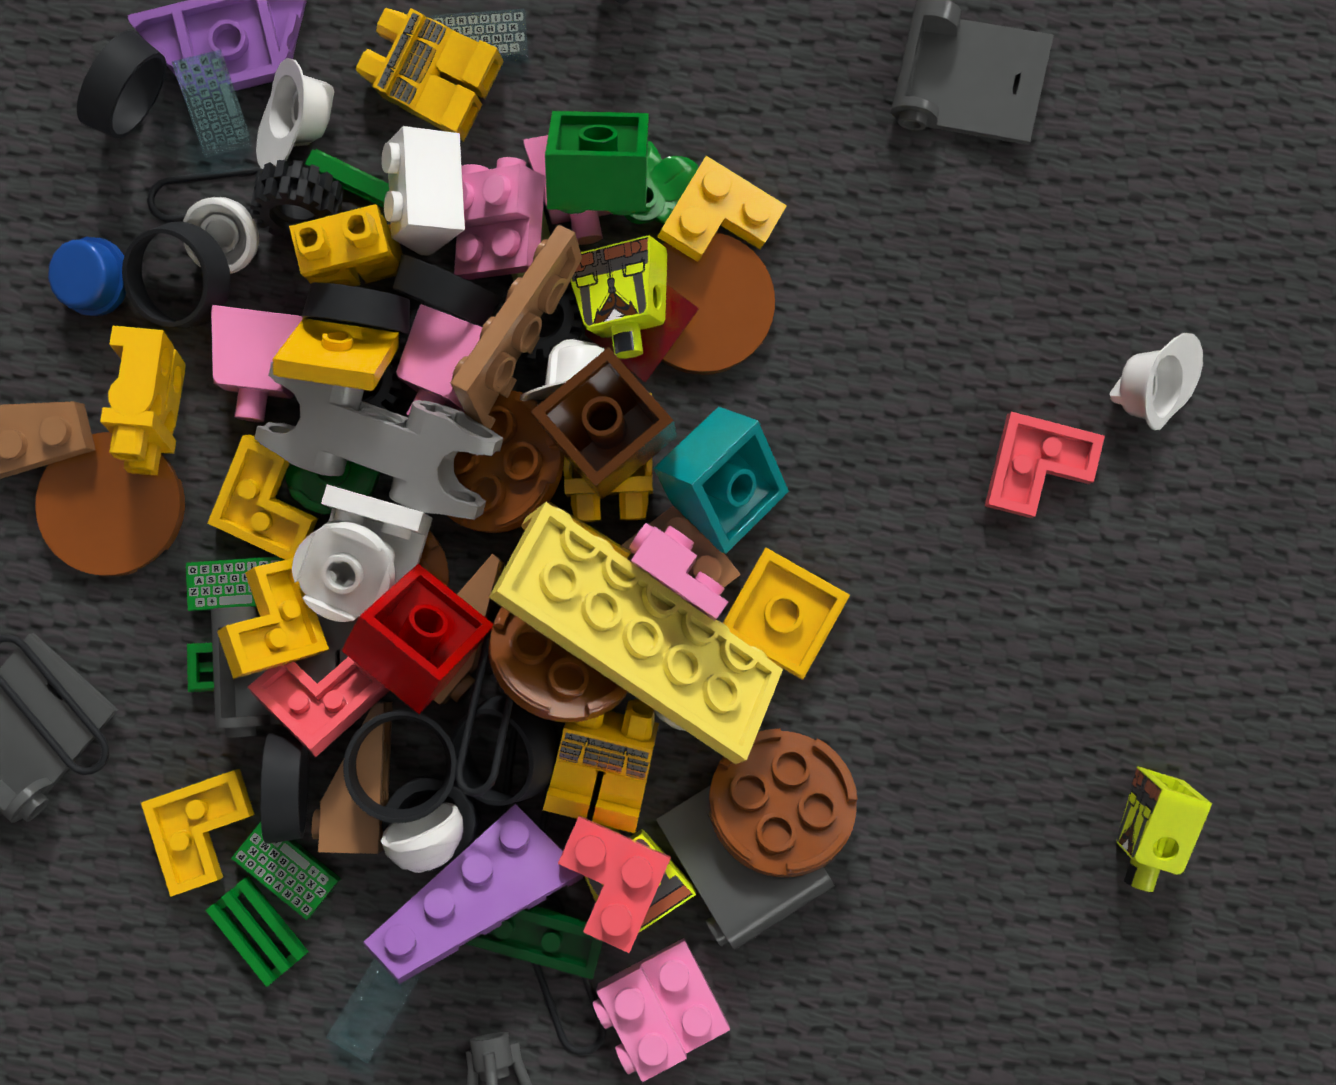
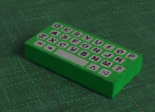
(221, 583)
(287, 872)

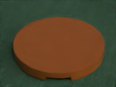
(733, 305)
(516, 477)
(104, 516)
(547, 676)
(784, 805)

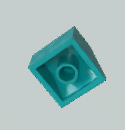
(723, 477)

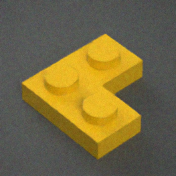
(718, 199)
(249, 502)
(283, 631)
(182, 824)

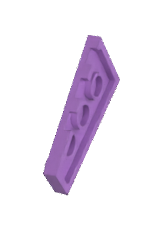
(486, 884)

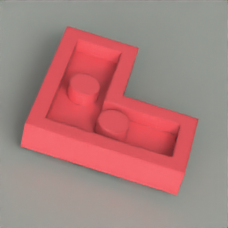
(1031, 451)
(318, 711)
(628, 877)

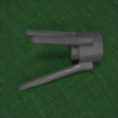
(492, 1056)

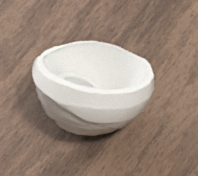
(230, 226)
(426, 841)

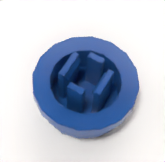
(88, 276)

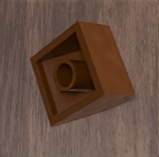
(605, 423)

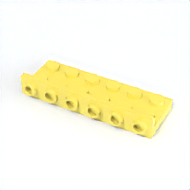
(637, 632)

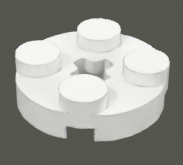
(355, 545)

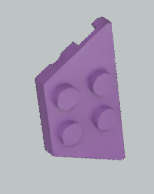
(249, 32)

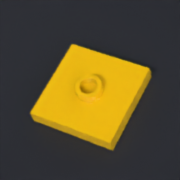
(336, 354)
(785, 612)

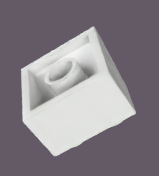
(424, 188)

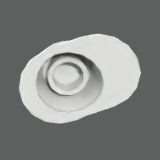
(294, 114)
(563, 363)
(1160, 381)

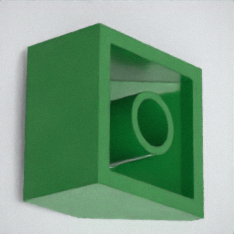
(597, 162)

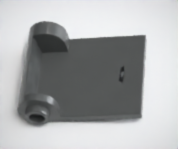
(964, 72)
(233, 702)
(26, 760)
(737, 896)

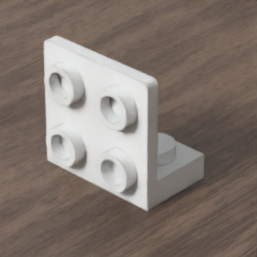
(397, 525)

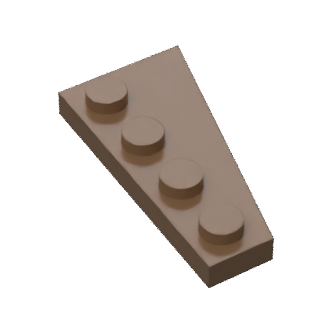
(516, 327)
(42, 435)

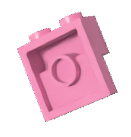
(500, 219)
(669, 560)
(659, 1010)

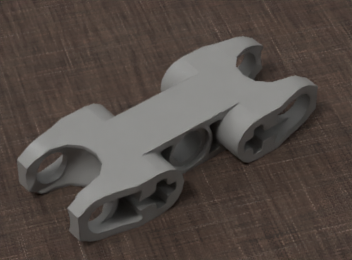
(411, 449)

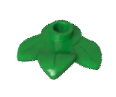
(665, 185)

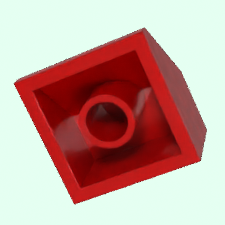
(416, 637)

